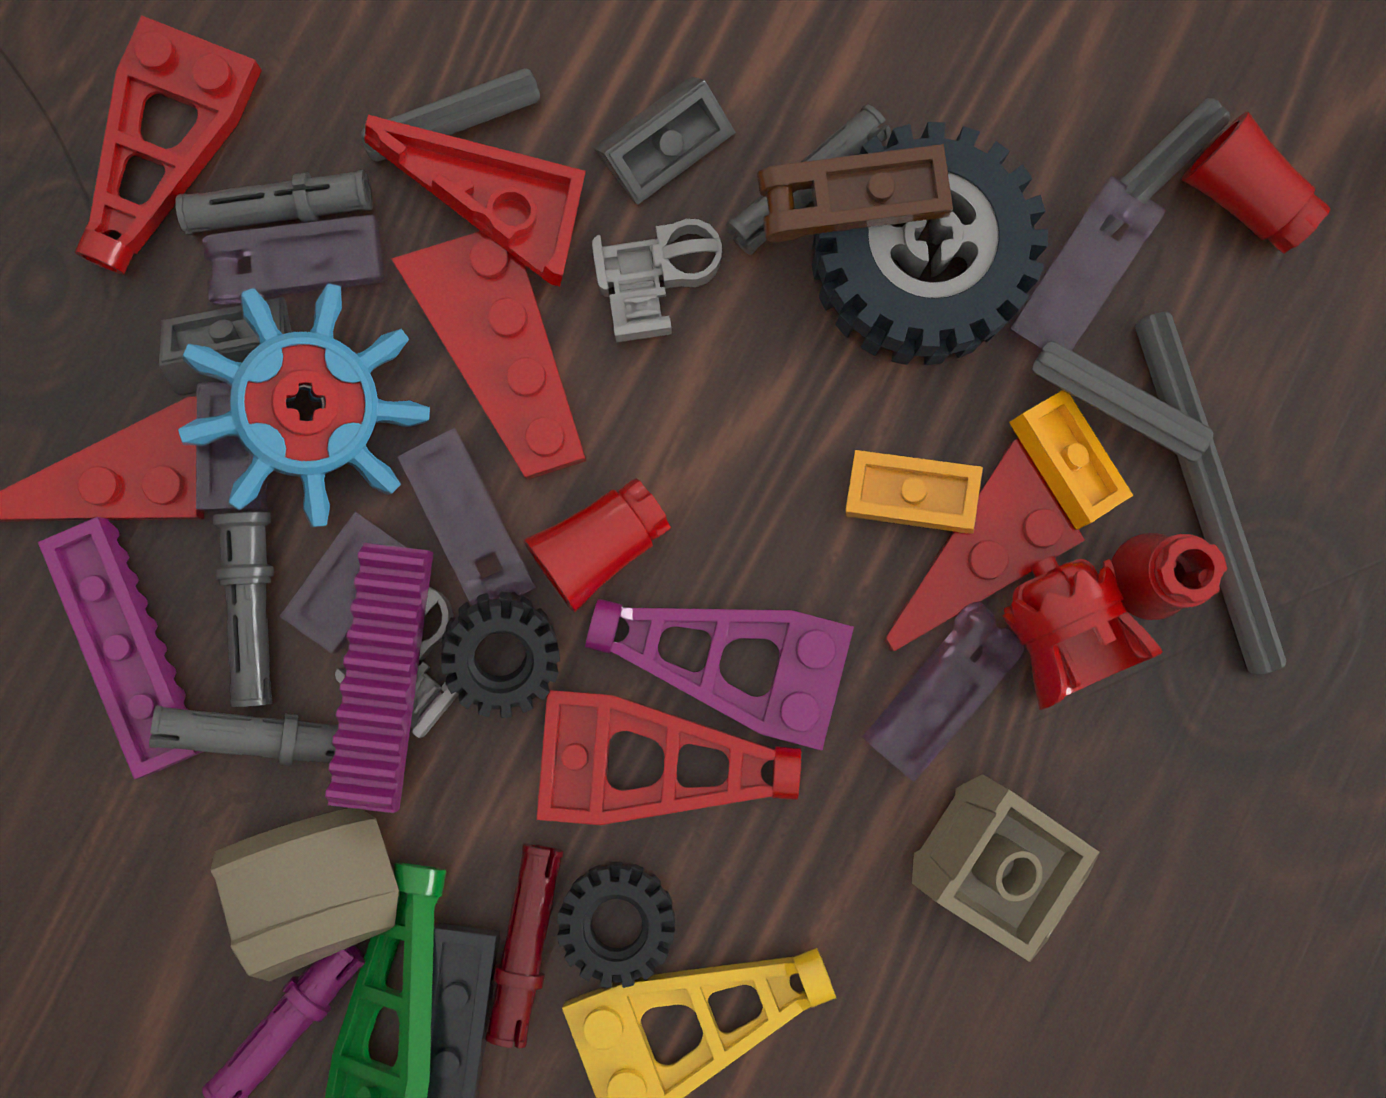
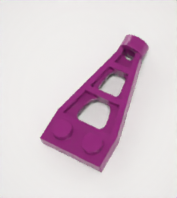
(804, 677)

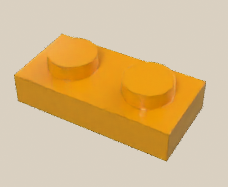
(1071, 459)
(914, 491)

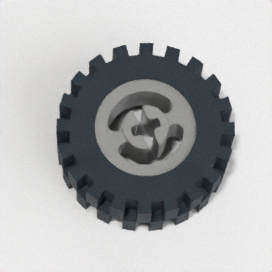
(987, 228)

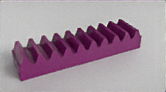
(116, 638)
(379, 678)

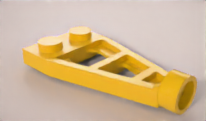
(616, 1047)

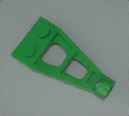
(351, 1068)

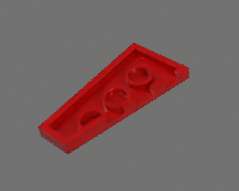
(496, 336)

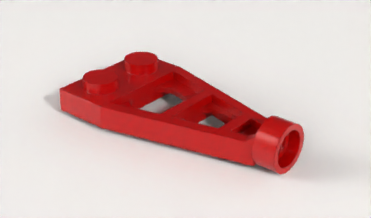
(187, 71)
(577, 754)

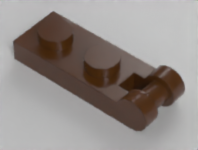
(856, 192)

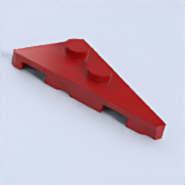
(506, 195)
(124, 477)
(1013, 529)

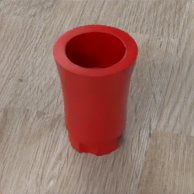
(1257, 185)
(598, 541)
(1147, 576)

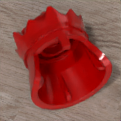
(1075, 627)

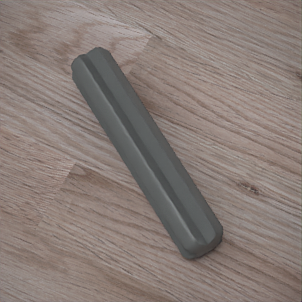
(470, 106)
(1172, 154)
(1122, 401)

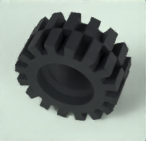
(503, 691)
(610, 963)

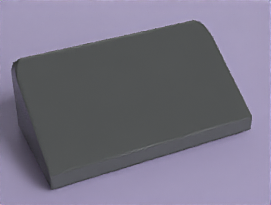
(665, 139)
(218, 329)

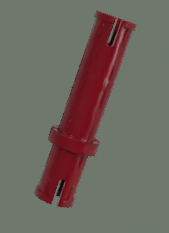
(522, 956)

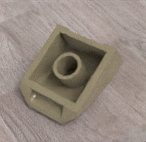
(1002, 865)
(305, 891)

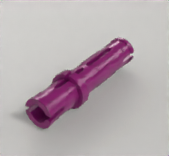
(302, 1004)

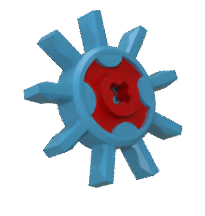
(273, 377)

